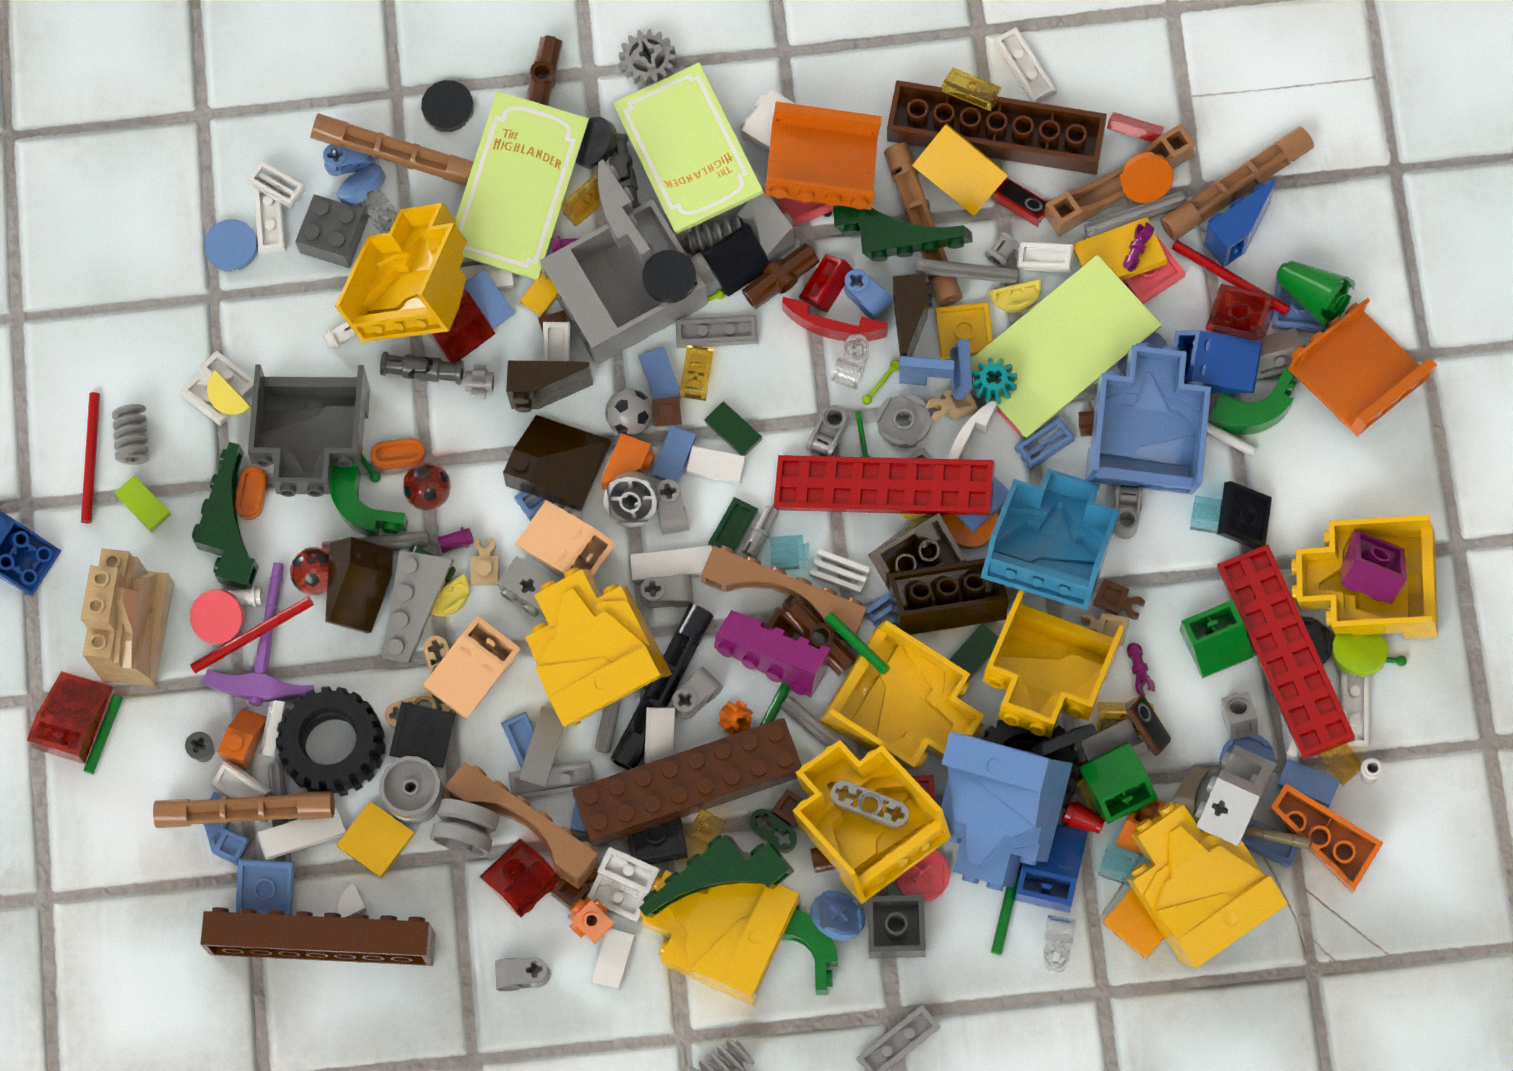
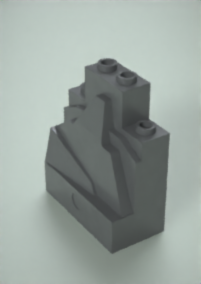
(307, 428)

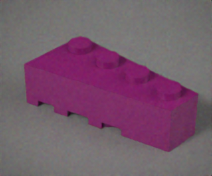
(773, 653)

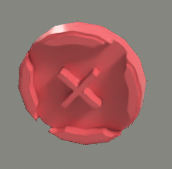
(217, 616)
(926, 878)

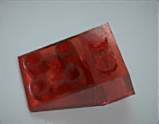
(70, 717)

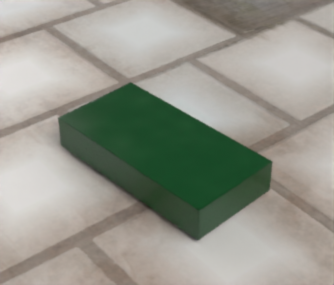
(733, 429)
(733, 525)
(975, 650)

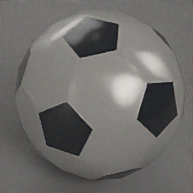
(629, 412)

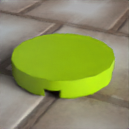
(1359, 653)

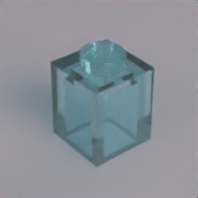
(1205, 514)
(789, 552)
(1118, 864)

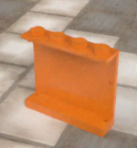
(822, 155)
(1358, 369)

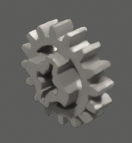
(656, 49)

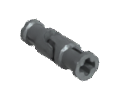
(623, 165)
(418, 367)

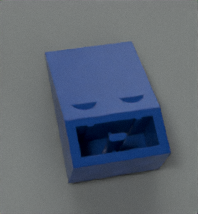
(1232, 231)
(1219, 360)
(23, 555)
(1054, 882)

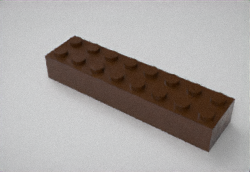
(1009, 132)
(687, 782)
(318, 937)

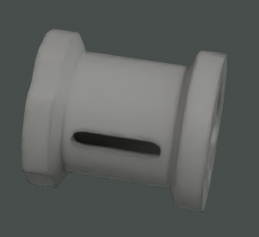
(1002, 249)

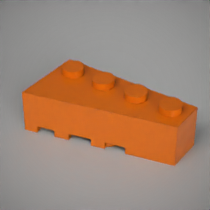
(1335, 841)

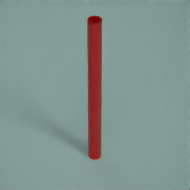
(1224, 273)
(90, 458)
(252, 634)

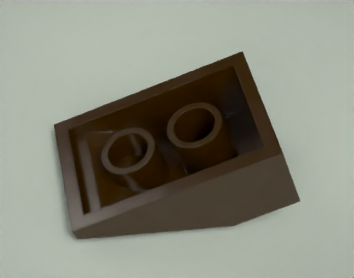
(911, 302)
(544, 382)
(357, 582)

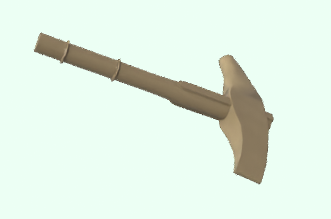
(1188, 794)

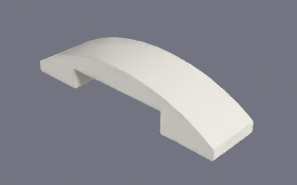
(978, 422)

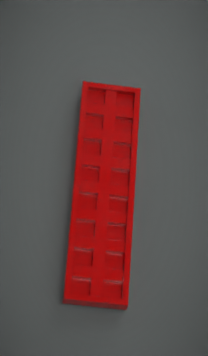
(884, 485)
(1286, 652)

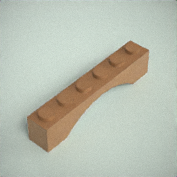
(1087, 201)
(731, 572)
(571, 857)

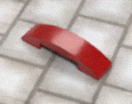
(832, 329)

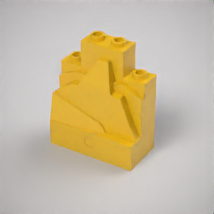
(406, 277)
(1356, 613)
(592, 647)
(1048, 668)
(906, 707)
(861, 849)
(1199, 886)
(724, 934)

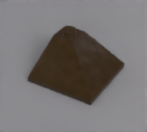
(556, 462)
(917, 546)

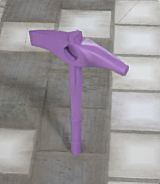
(258, 686)

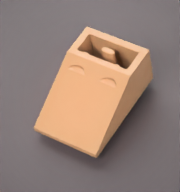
(564, 541)
(472, 667)

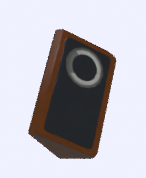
(1148, 724)

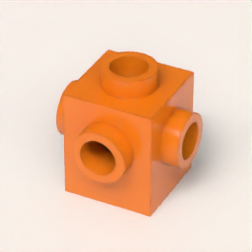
(594, 928)

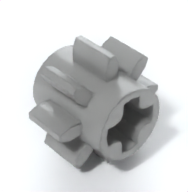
(479, 381)

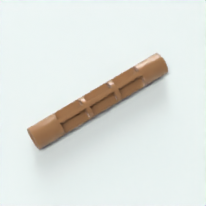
(391, 149)
(1237, 183)
(916, 207)
(226, 810)

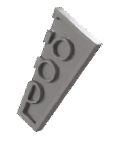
(412, 602)

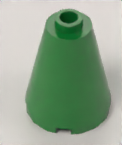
(1316, 290)

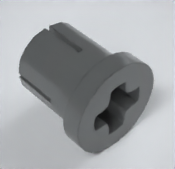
(199, 739)

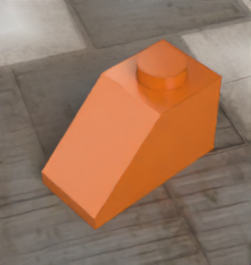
(628, 455)
(242, 738)
(1149, 811)

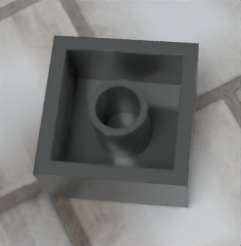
(331, 231)
(896, 926)

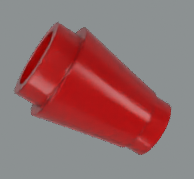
(1081, 817)

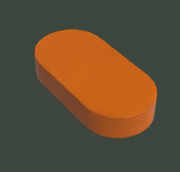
(397, 453)
(251, 492)

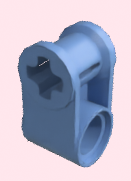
(348, 160)
(869, 297)

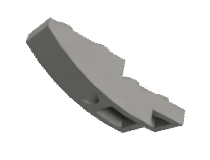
(617, 211)

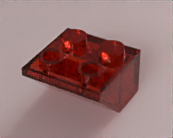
(466, 333)

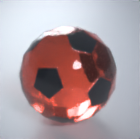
(426, 486)
(310, 571)

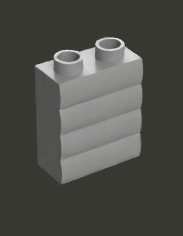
(605, 288)

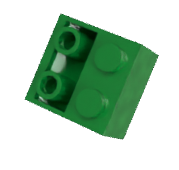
(1216, 639)
(1117, 783)

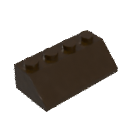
(945, 597)

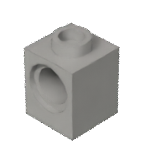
(1239, 716)

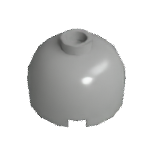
(631, 499)

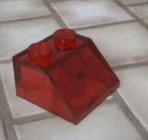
(1241, 313)
(520, 877)

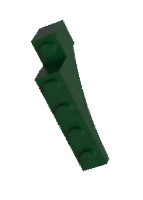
(891, 237)
(219, 525)
(718, 866)

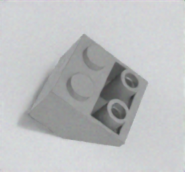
(769, 225)

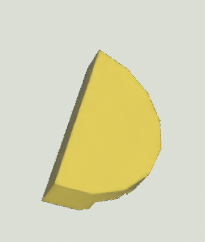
(1016, 297)
(225, 396)
(452, 597)

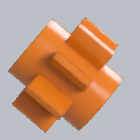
(735, 717)

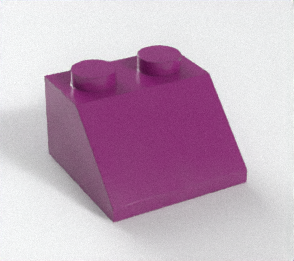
(1374, 567)

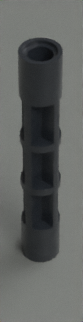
(659, 693)

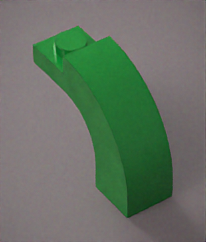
(1254, 417)
(356, 514)
(822, 948)

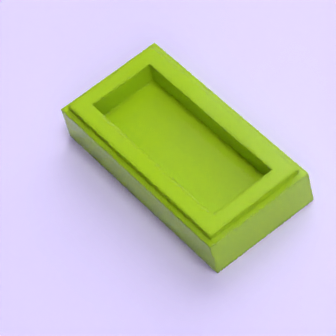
(142, 504)

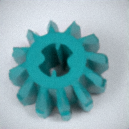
(994, 371)

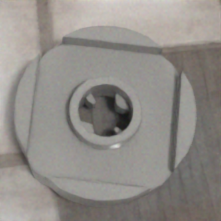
(905, 435)

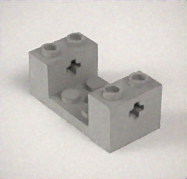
(1234, 795)

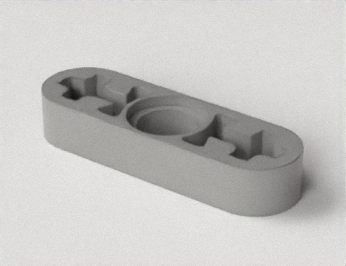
(866, 793)

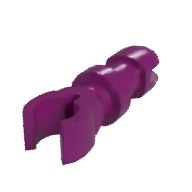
(1137, 247)
(1139, 668)

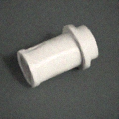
(338, 335)
(249, 596)
(1373, 765)

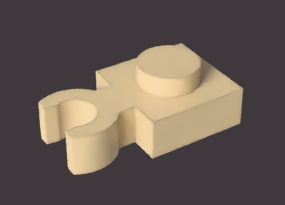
(951, 406)
(484, 567)
(1107, 624)

